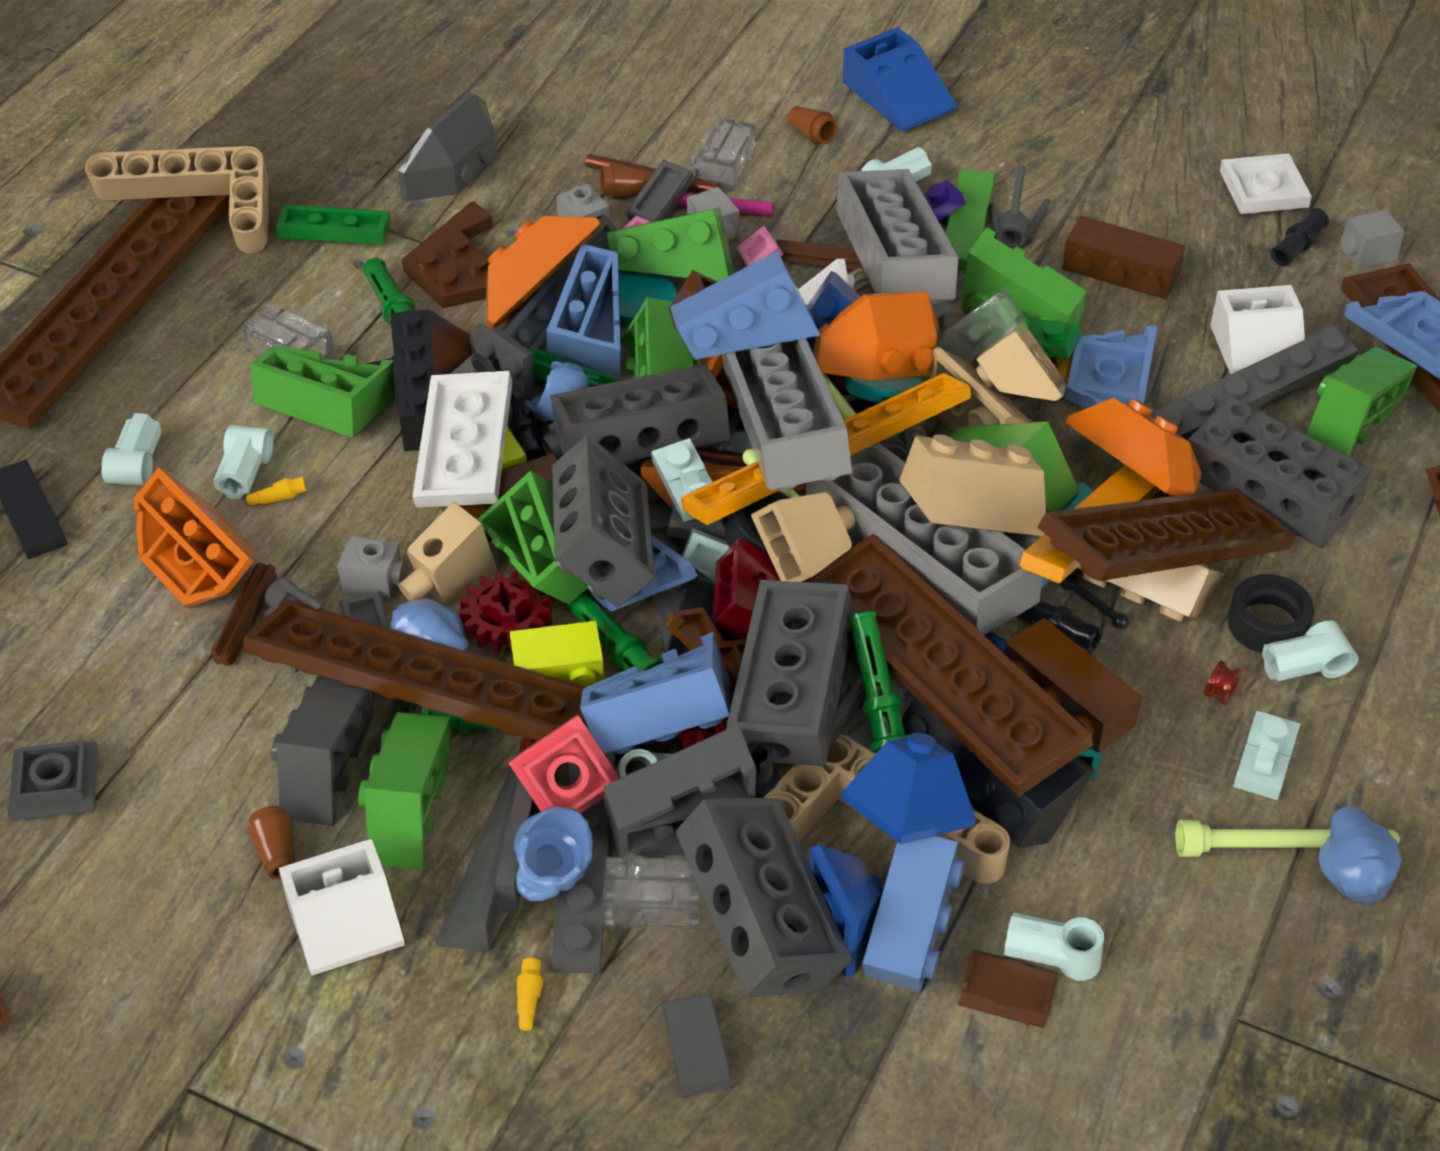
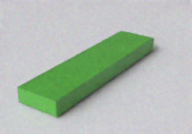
(969, 220)

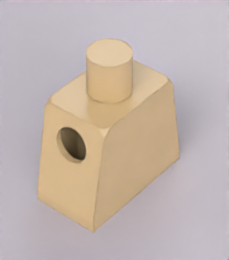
(804, 534)
(448, 557)

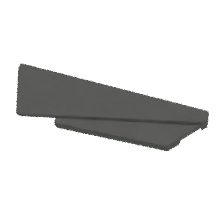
(491, 874)

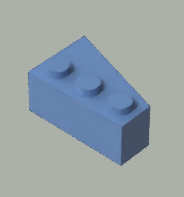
(745, 311)
(587, 313)
(659, 701)
(913, 912)

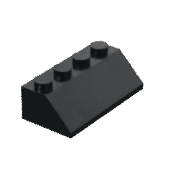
(422, 348)
(1027, 818)

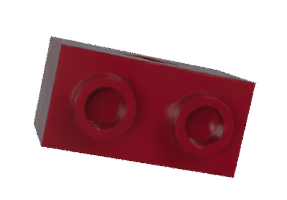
(737, 586)

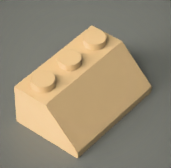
(1021, 367)
(986, 404)
(976, 484)
(1177, 590)

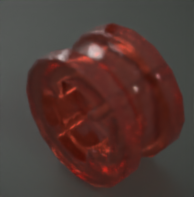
(1223, 682)

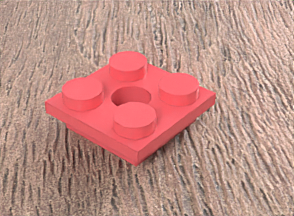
(565, 744)

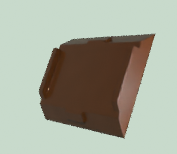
(1007, 988)

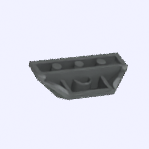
(450, 151)

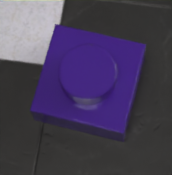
(944, 199)

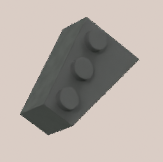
(317, 746)
(657, 799)

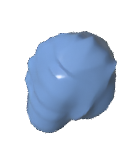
(561, 379)
(430, 621)
(552, 852)
(1359, 856)

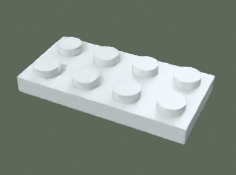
(463, 439)

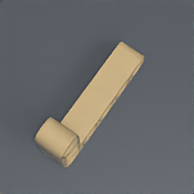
(189, 173)
(812, 790)

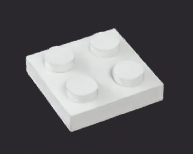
(1265, 183)

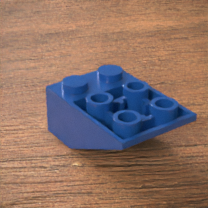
(896, 79)

